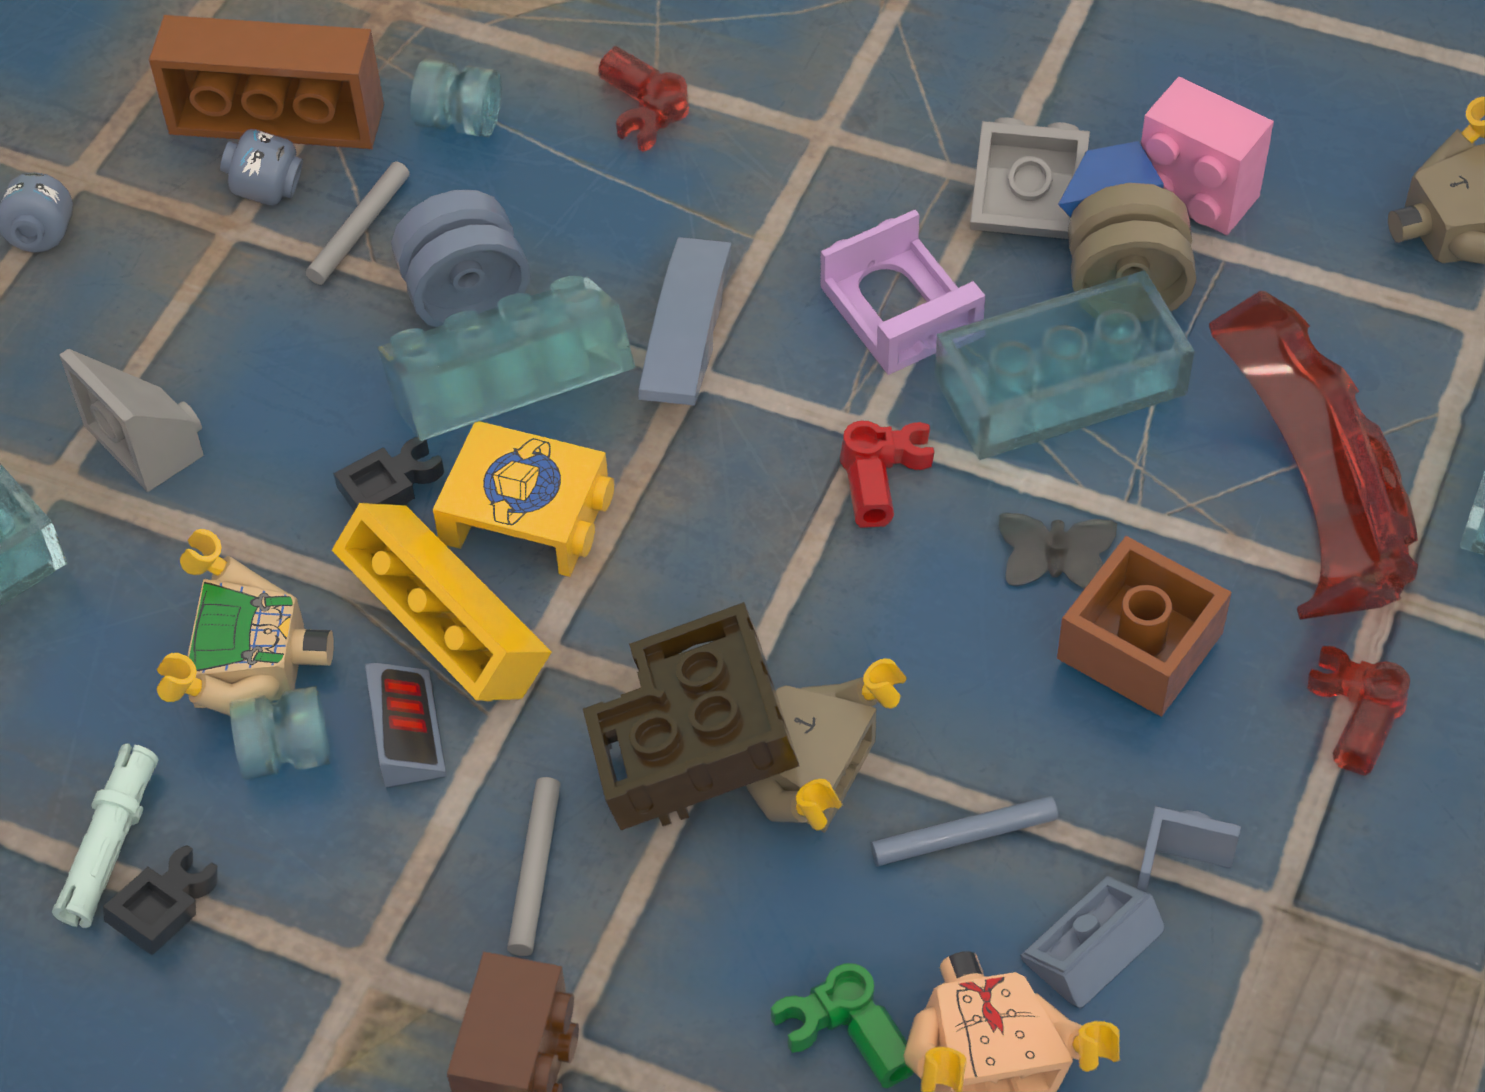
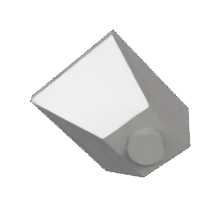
(133, 420)

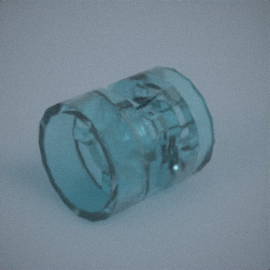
(448, 97)
(279, 732)

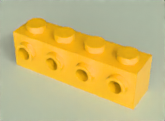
(441, 602)

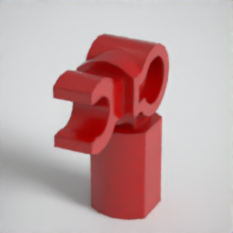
(867, 454)

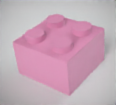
(1207, 152)

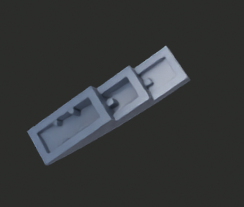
(685, 322)

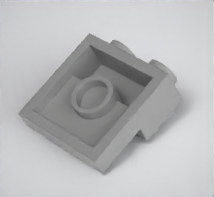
(1024, 176)

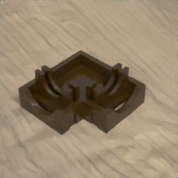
(695, 724)

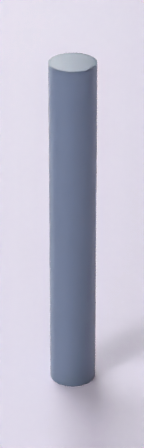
(964, 830)

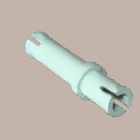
(114, 814)

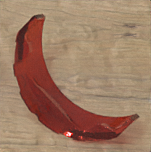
(1340, 453)

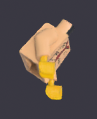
(998, 1035)

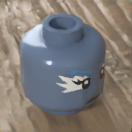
(262, 167)
(33, 207)

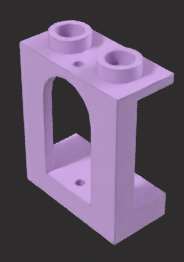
(897, 248)

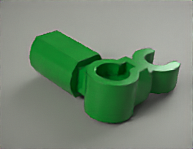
(848, 1000)

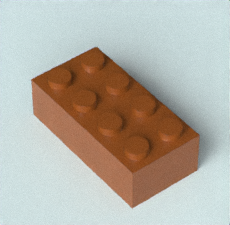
(268, 77)

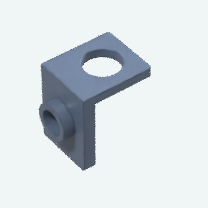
(1188, 836)

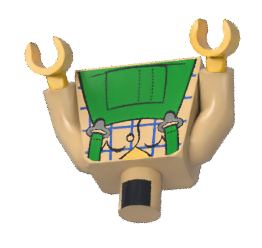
(243, 635)

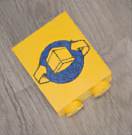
(526, 491)

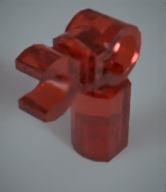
(660, 96)
(1379, 697)

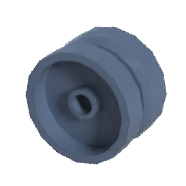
(458, 255)

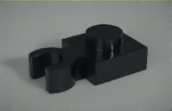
(386, 478)
(158, 906)

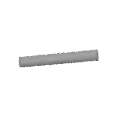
(357, 223)
(534, 867)

